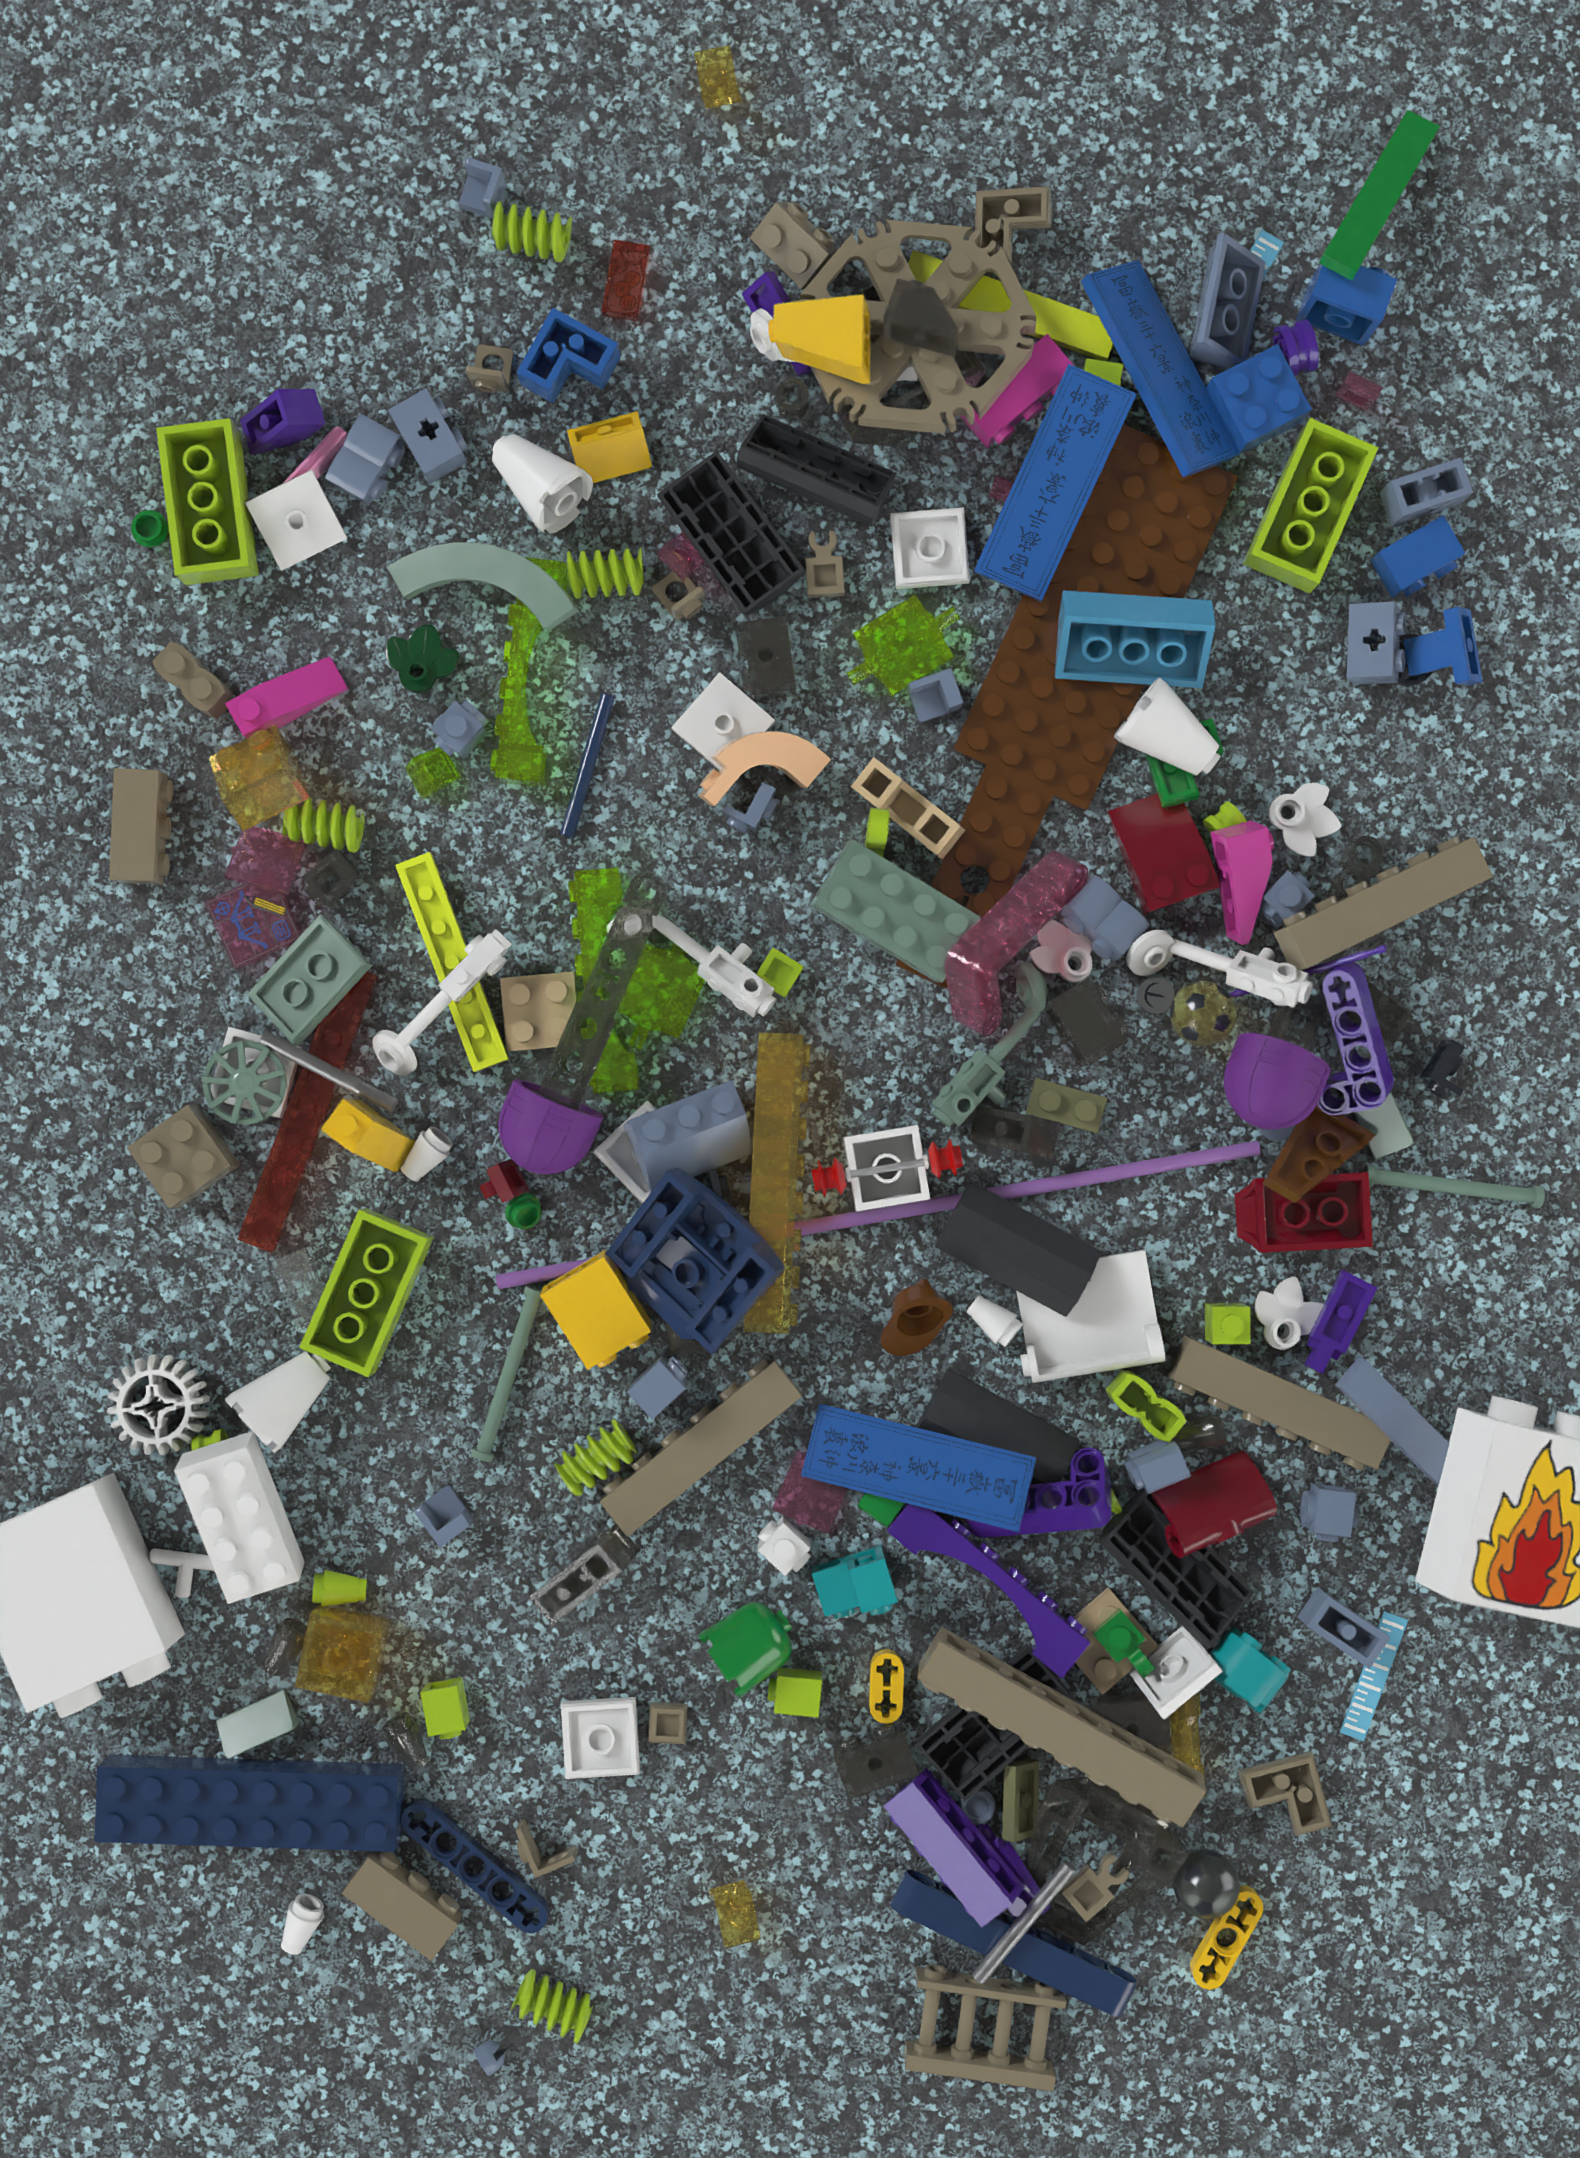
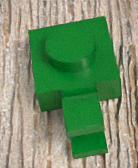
(1122, 1640)

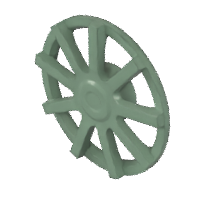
(244, 1082)

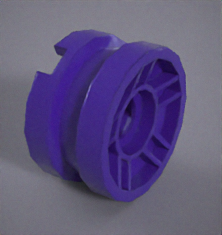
(1298, 346)

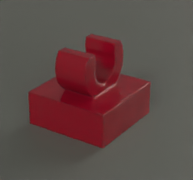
(505, 1181)

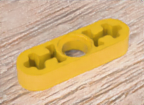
(1204, 1955)

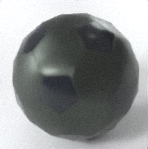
(1207, 1884)

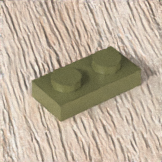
(1066, 1105)
(1020, 1799)

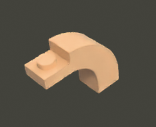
(782, 750)

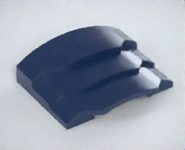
(694, 1259)

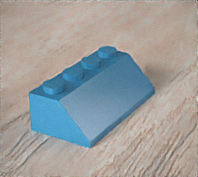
(1133, 639)

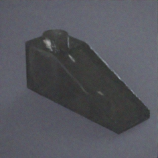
(585, 1574)

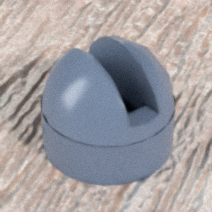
(488, 2058)

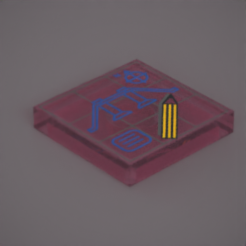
(252, 923)

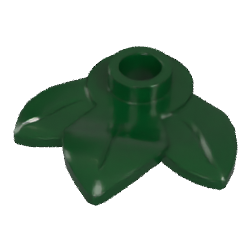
(421, 653)

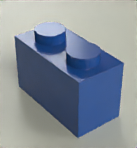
(1418, 556)

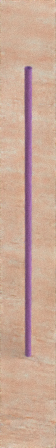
(950, 1201)

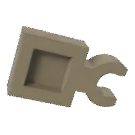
(824, 572)
(1089, 1889)

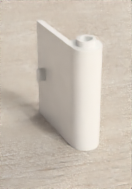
(1105, 1330)

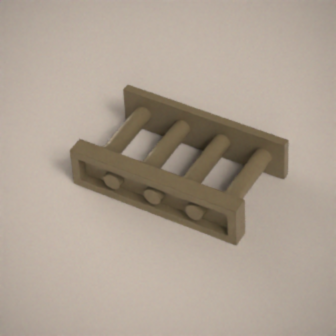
(961, 2058)

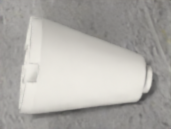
(541, 482)
(1169, 731)
(280, 1398)

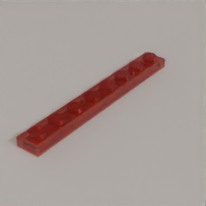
(304, 1120)

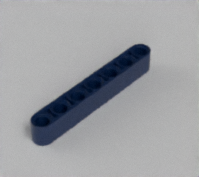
(1035, 1954)

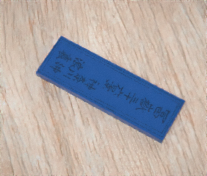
(1160, 367)
(1055, 482)
(919, 1467)

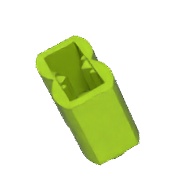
(1150, 1409)

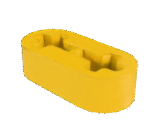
(877, 1686)

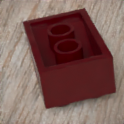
(1162, 853)

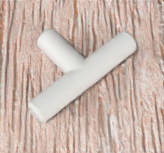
(186, 1563)

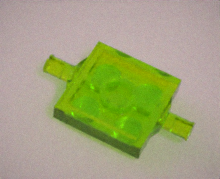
(903, 645)
(661, 993)

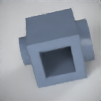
(460, 729)
(1284, 898)
(1329, 1511)

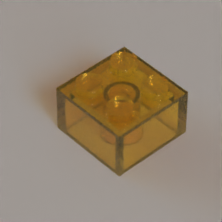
(258, 777)
(342, 1653)

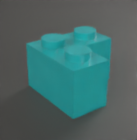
(854, 1582)

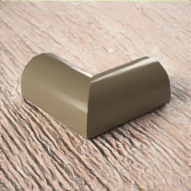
(1009, 210)
(1292, 1780)

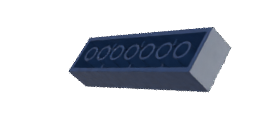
(249, 1803)

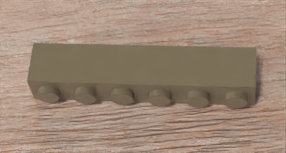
(1383, 904)
(1279, 1402)
(700, 1447)

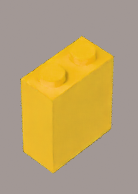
(597, 1311)

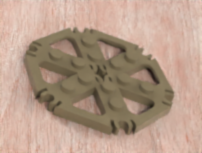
(936, 371)

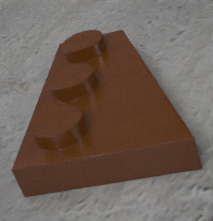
(1314, 1152)

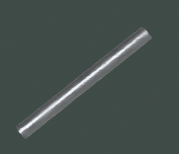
(328, 1071)
(1024, 1922)

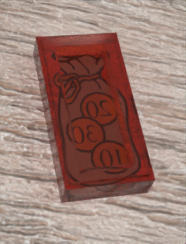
(626, 280)

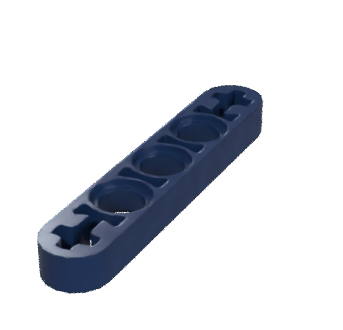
(480, 1883)

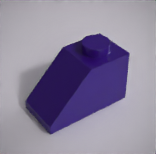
(282, 420)

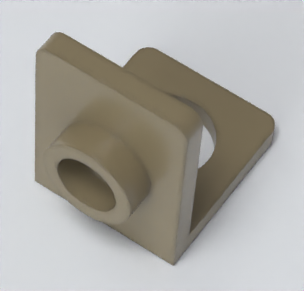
(490, 380)
(685, 607)
(529, 1853)

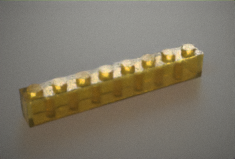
(776, 1171)

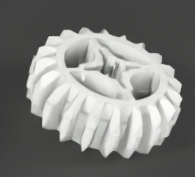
(157, 1389)

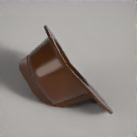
(915, 1319)

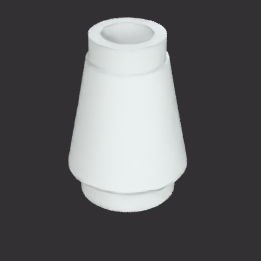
(428, 1151)
(995, 1320)
(301, 1922)

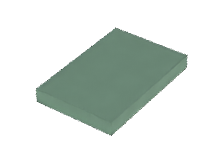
(309, 980)

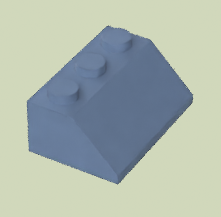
(691, 1134)

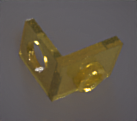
(716, 76)
(736, 1913)

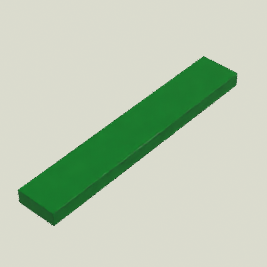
(1379, 195)

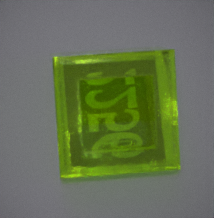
(431, 771)

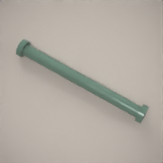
(1454, 1186)
(508, 1375)

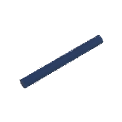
(587, 765)

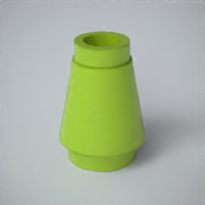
(337, 1588)

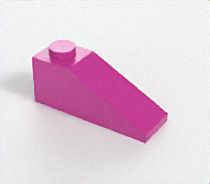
(286, 697)
(1243, 870)

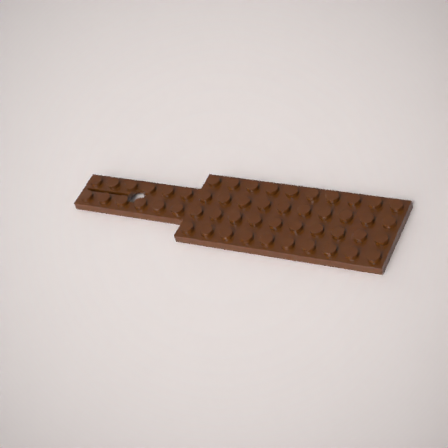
(1055, 734)

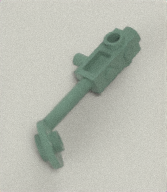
(982, 1071)

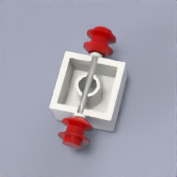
(887, 1168)

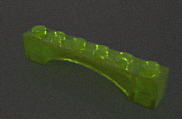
(518, 756)
(597, 898)

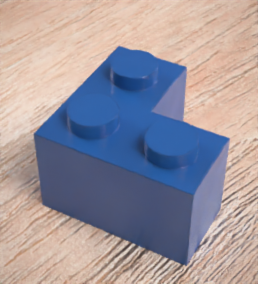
(564, 348)

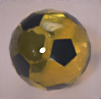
(1203, 1013)

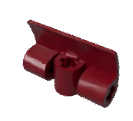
(1215, 1504)

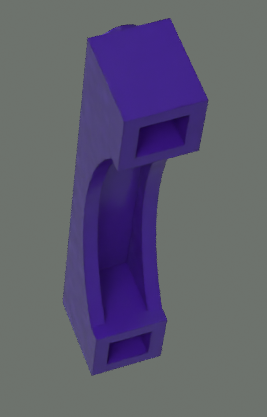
(1056, 1639)

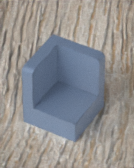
(482, 188)
(935, 695)
(444, 1515)

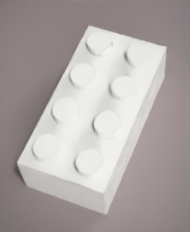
(240, 1517)

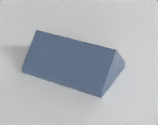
(1227, 304)

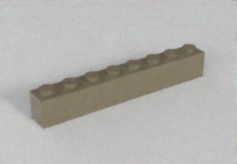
(1061, 1728)

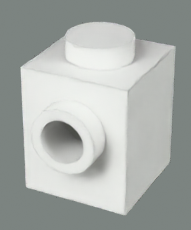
(784, 1545)

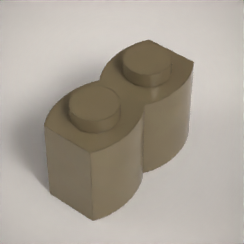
(192, 678)

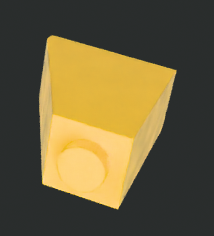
(825, 335)
(368, 1134)

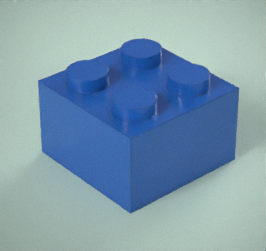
(1347, 306)
(1259, 399)

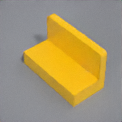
(610, 447)

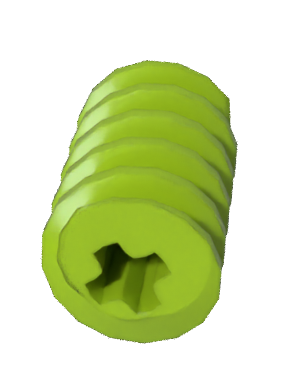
(531, 232)
(605, 573)
(324, 825)
(596, 1458)
(553, 2005)

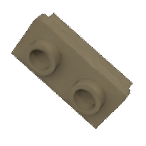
(794, 242)

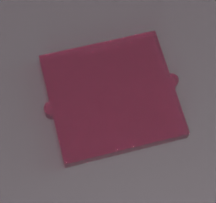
(265, 860)
(808, 1499)

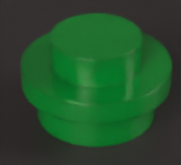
(150, 528)
(523, 1211)

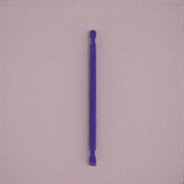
(1329, 965)

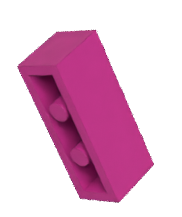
(1023, 395)

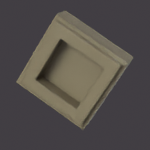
(667, 1723)

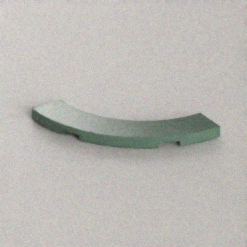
(488, 566)

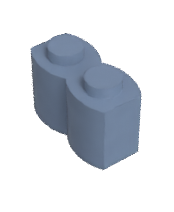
(365, 460)
(1104, 919)
(1156, 1466)

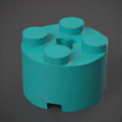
(1247, 1669)

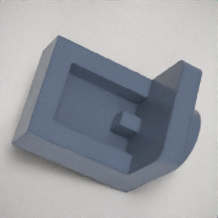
(761, 807)

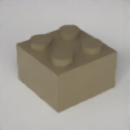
(183, 1156)

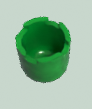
(749, 1644)

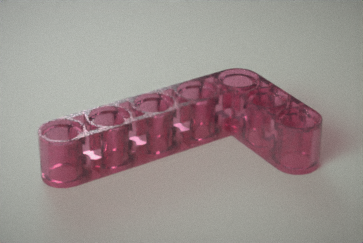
(1001, 934)

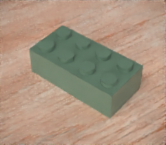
(893, 910)

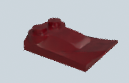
(1327, 1217)

